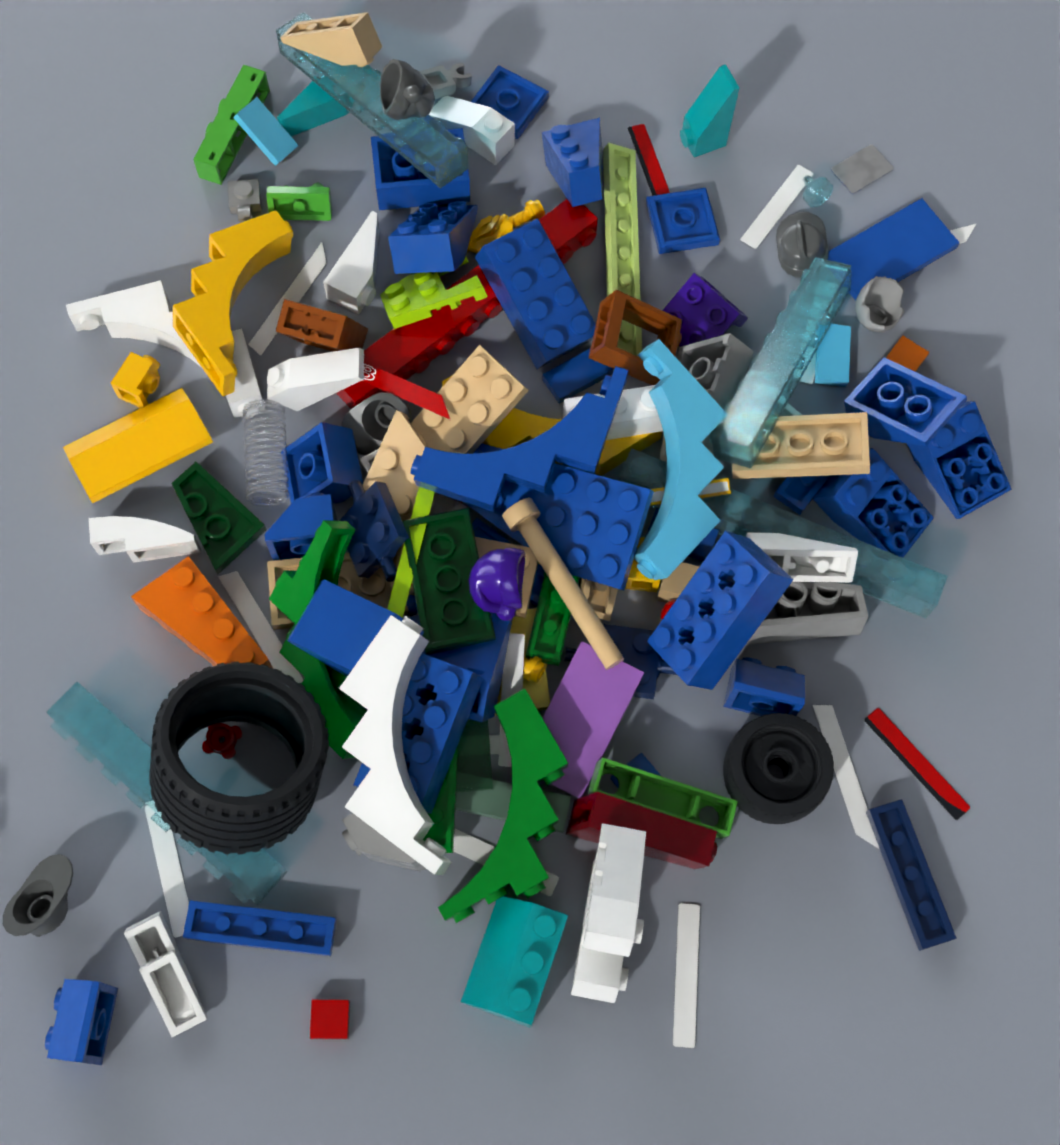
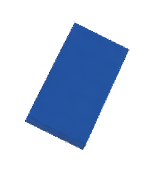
(895, 246)

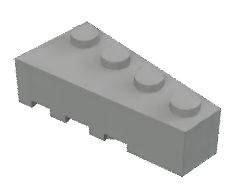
(718, 368)
(814, 612)

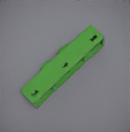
(220, 139)
(665, 795)

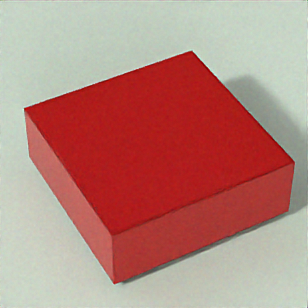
(329, 1019)

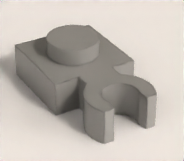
(445, 81)

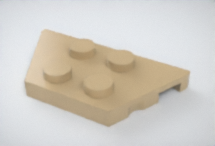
(394, 463)

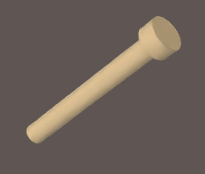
(523, 517)

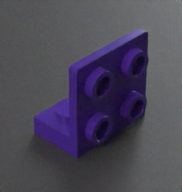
(703, 311)

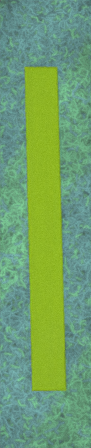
(404, 573)

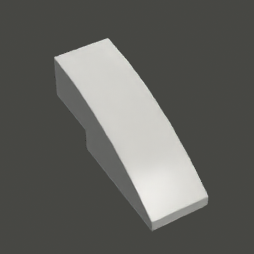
(140, 538)
(165, 973)

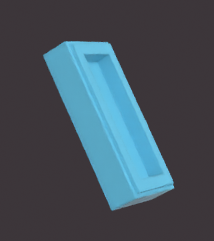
(265, 131)
(834, 357)

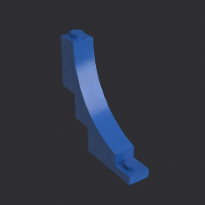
(572, 441)

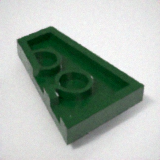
(217, 516)

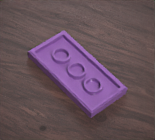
(588, 713)

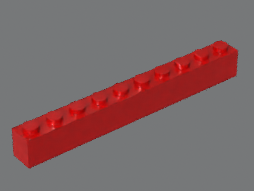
(415, 345)

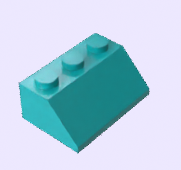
(514, 960)

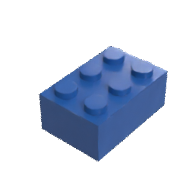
(404, 186)

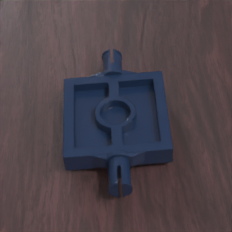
(377, 530)
(637, 653)

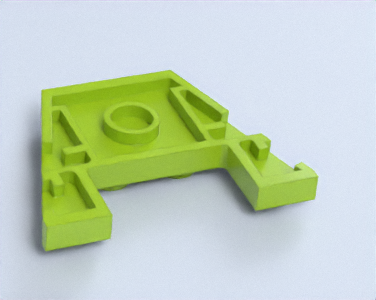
(422, 292)

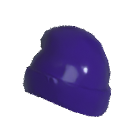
(498, 582)

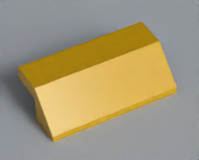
(137, 445)

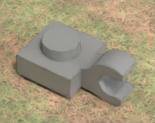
(244, 198)

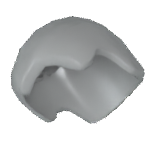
(879, 304)

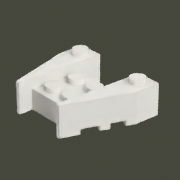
(610, 914)

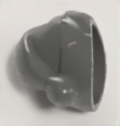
(405, 91)

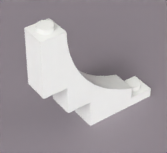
(146, 315)
(386, 794)

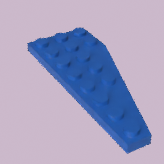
(586, 517)

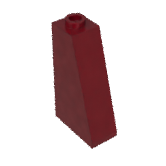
(666, 836)

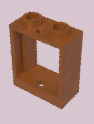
(621, 307)
(320, 327)

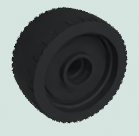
(793, 747)

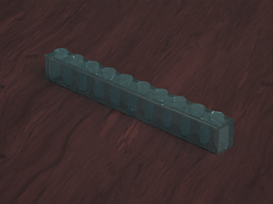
(876, 570)

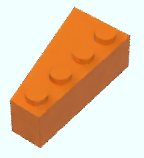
(198, 616)

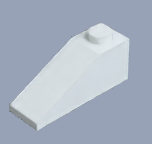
(483, 127)
(354, 275)
(314, 377)
(808, 559)

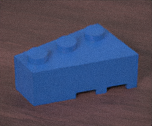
(575, 160)

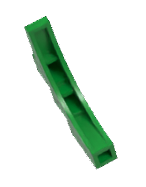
(291, 596)
(530, 815)

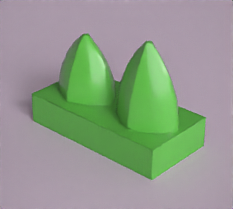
(300, 202)

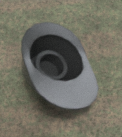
(799, 241)
(372, 418)
(41, 900)

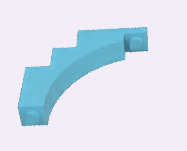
(687, 419)

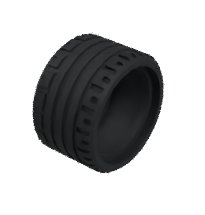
(247, 695)

